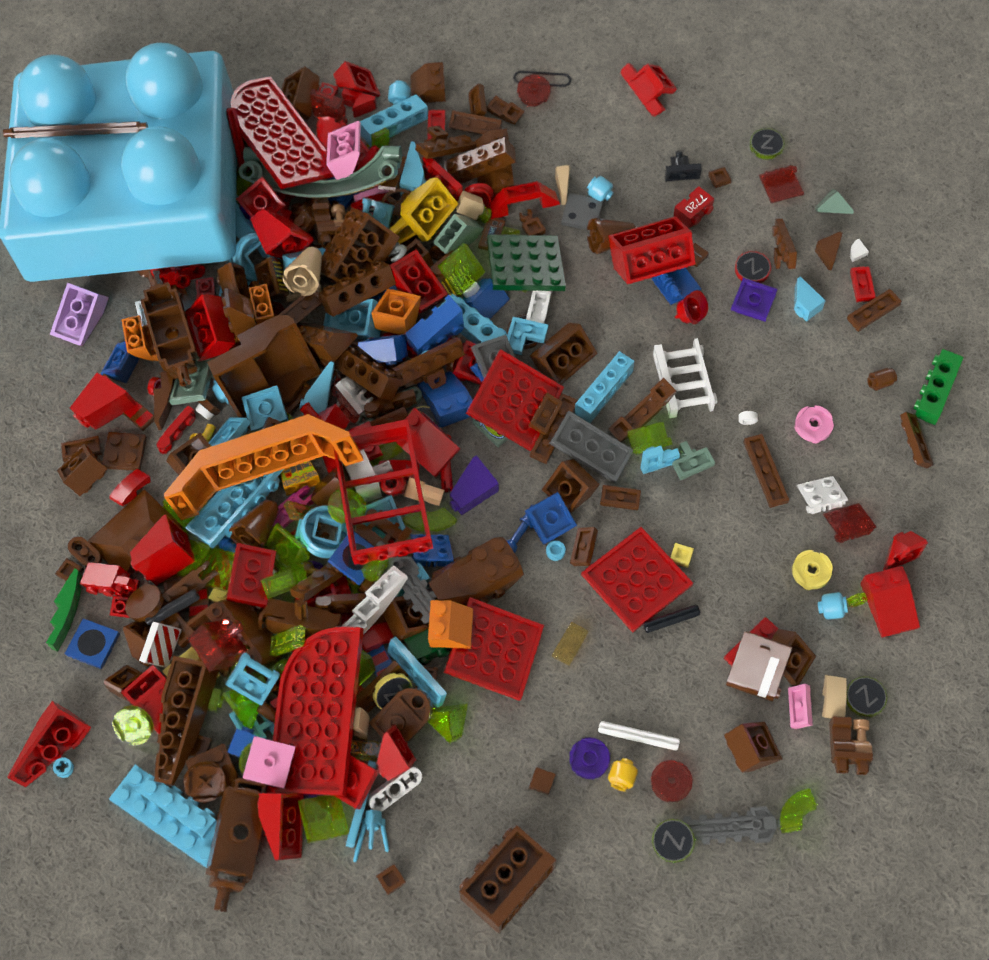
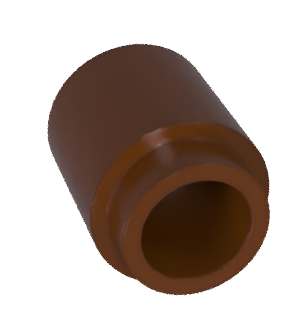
(882, 378)

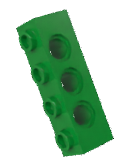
(949, 363)

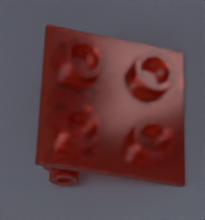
(781, 184)
(850, 522)

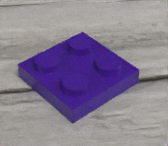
(754, 299)

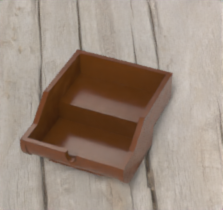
(267, 357)

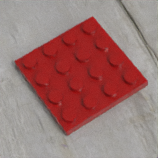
(511, 397)
(637, 579)
(499, 651)

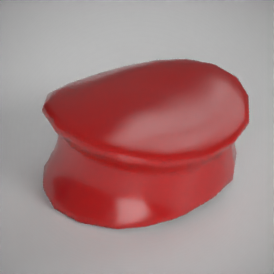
(481, 190)

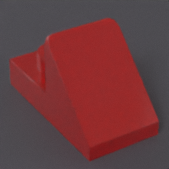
(360, 102)

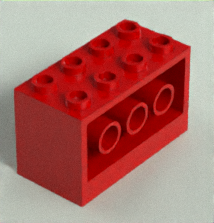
(652, 250)

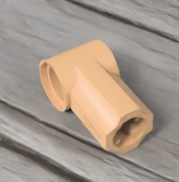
(430, 493)

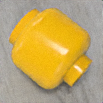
(622, 774)

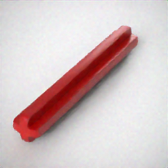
(236, 135)

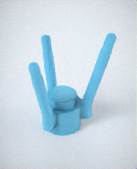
(372, 820)

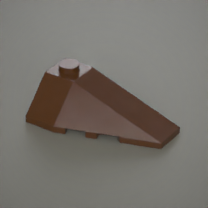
(185, 453)

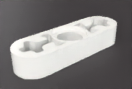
(385, 803)

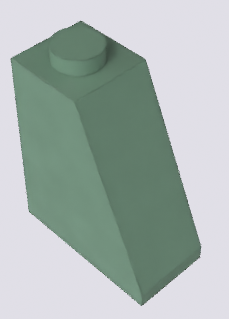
(457, 231)

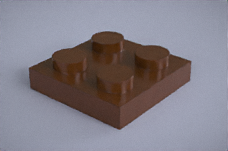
(124, 451)

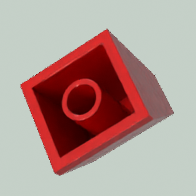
(279, 234)
(101, 402)
(162, 551)

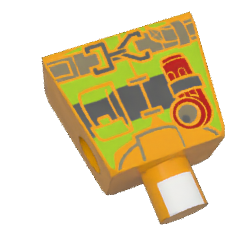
(298, 476)

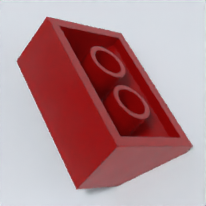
(210, 327)

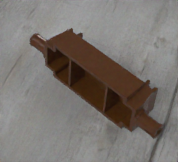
(166, 314)
(230, 854)

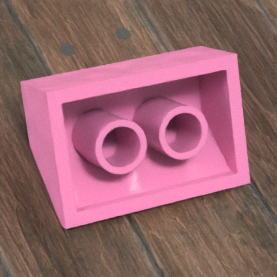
(343, 150)

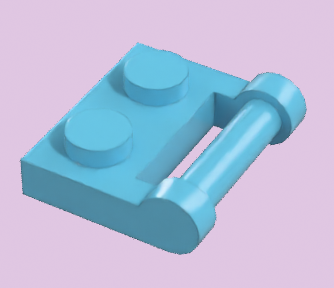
(382, 211)
(249, 685)

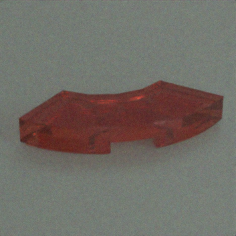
(345, 406)

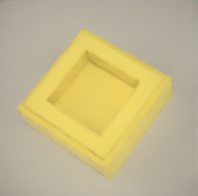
(682, 555)

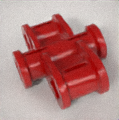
(185, 273)

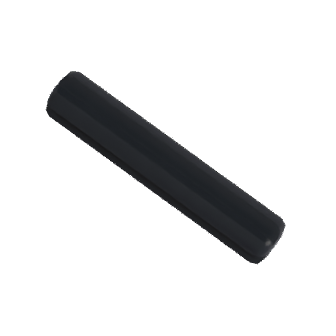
(174, 606)
(671, 618)

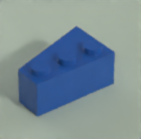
(437, 328)

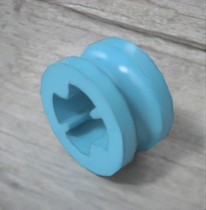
(58, 764)

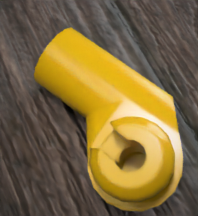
(208, 432)

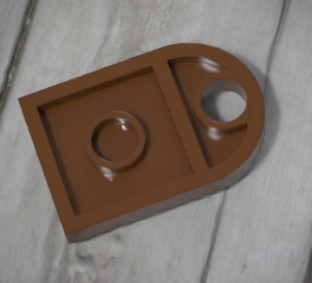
(404, 714)

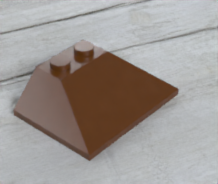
(127, 529)

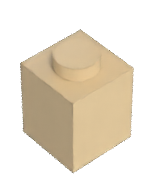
(470, 205)

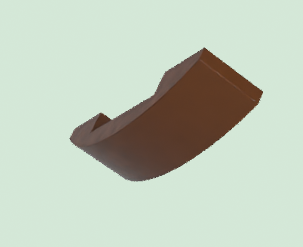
(644, 411)

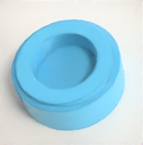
(555, 550)

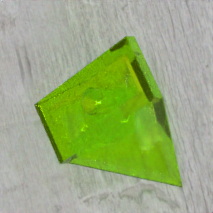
(242, 707)
(449, 721)

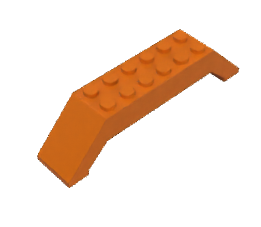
(257, 456)

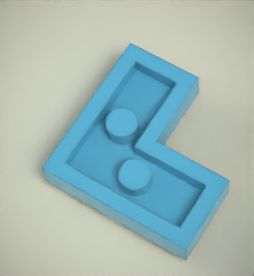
(523, 330)
(655, 458)

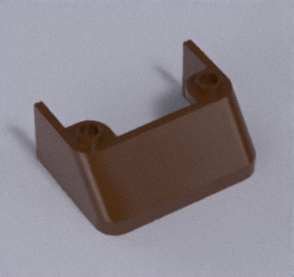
(257, 639)

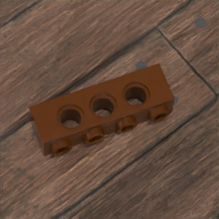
(481, 160)
(382, 280)
(368, 373)

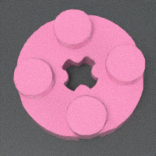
(810, 433)

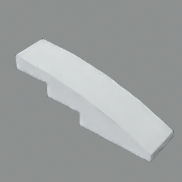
(539, 306)
(377, 600)

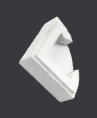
(858, 250)

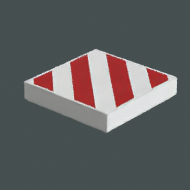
(160, 644)

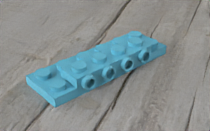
(229, 506)
(167, 813)

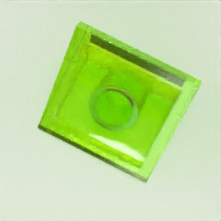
(287, 547)

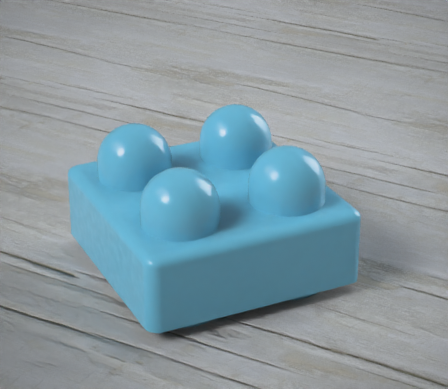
(121, 196)

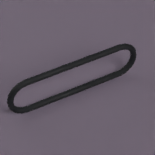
(546, 73)

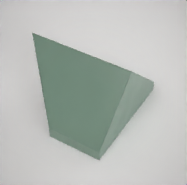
(834, 203)

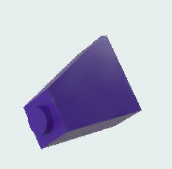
(473, 487)

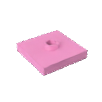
(269, 762)

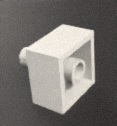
(364, 469)

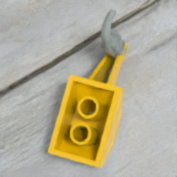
(424, 213)

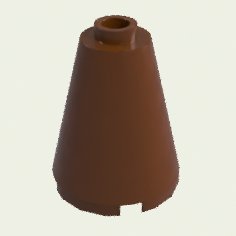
(601, 229)
(256, 525)

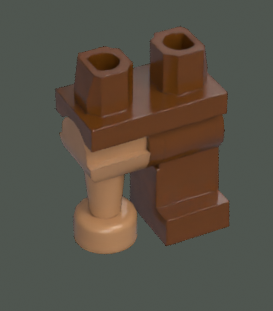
(324, 226)
(848, 751)

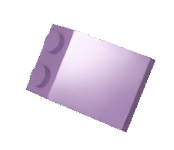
(78, 314)

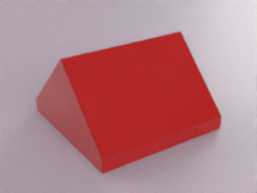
(259, 197)

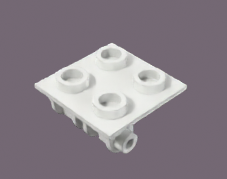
(821, 494)

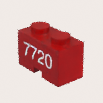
(692, 210)

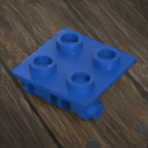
(676, 285)
(440, 554)

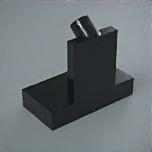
(681, 169)

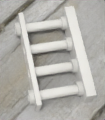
(674, 404)

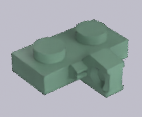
(692, 461)

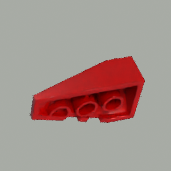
(51, 737)

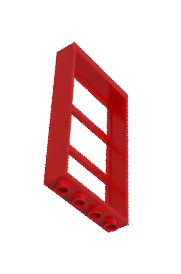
(371, 437)

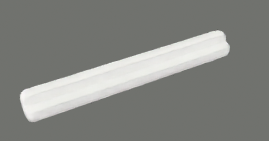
(639, 735)

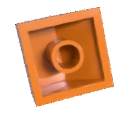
(396, 312)
(450, 625)

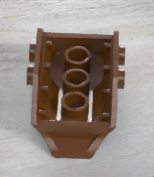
(480, 574)

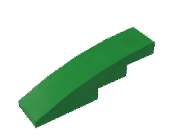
(67, 605)

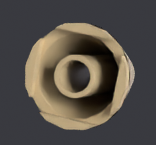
(304, 272)

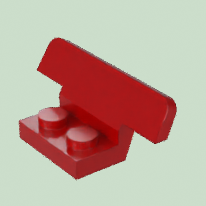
(648, 85)

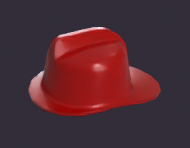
(692, 308)

